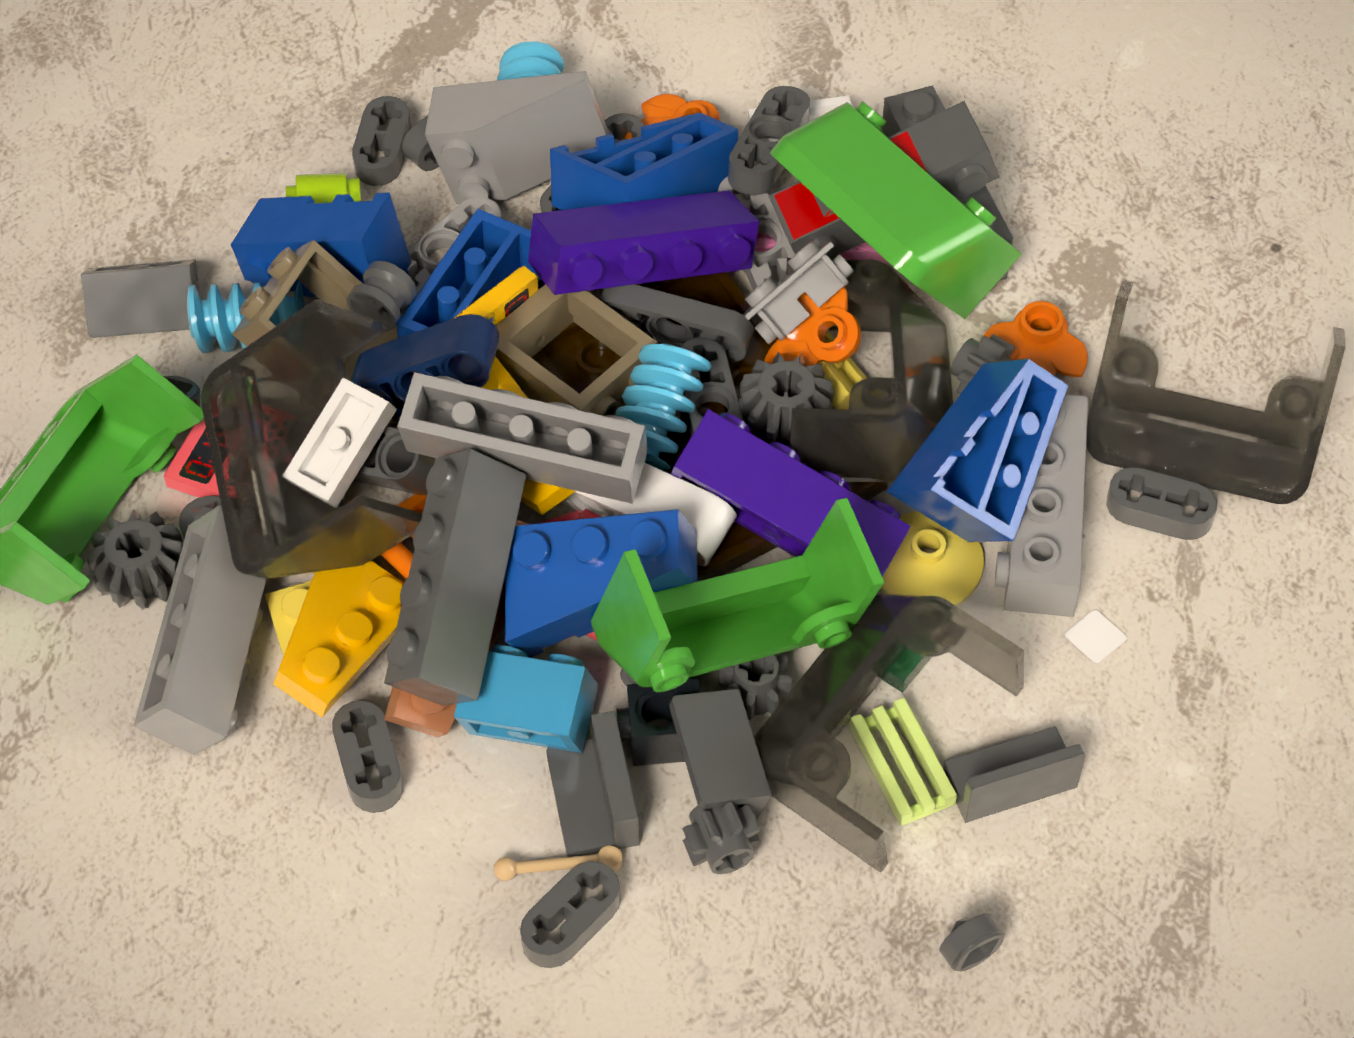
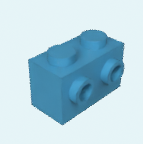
(531, 700)

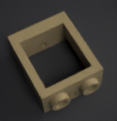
(317, 272)
(544, 318)

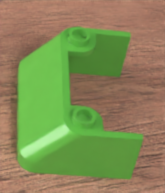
(898, 206)
(80, 473)
(741, 614)

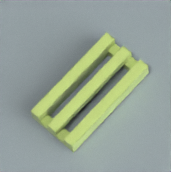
(883, 721)

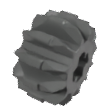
(778, 388)
(135, 559)

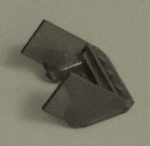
(885, 415)
(255, 422)
(1206, 440)
(799, 740)

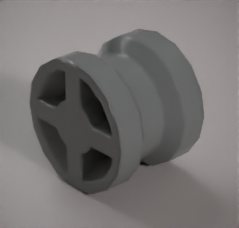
(382, 294)

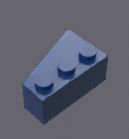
(666, 161)
(346, 229)
(473, 265)
(985, 452)
(565, 566)

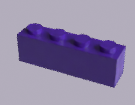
(642, 241)
(776, 491)

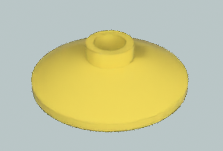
(947, 573)

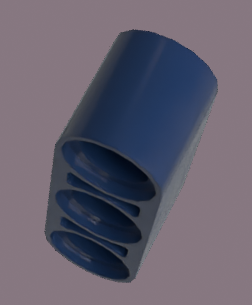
(455, 349)

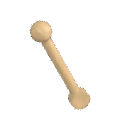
(506, 868)

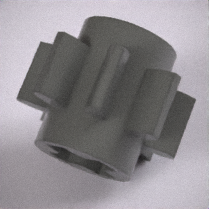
(975, 354)
(762, 695)
(721, 837)

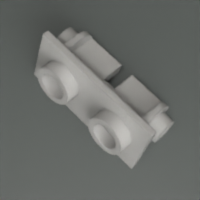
(811, 274)

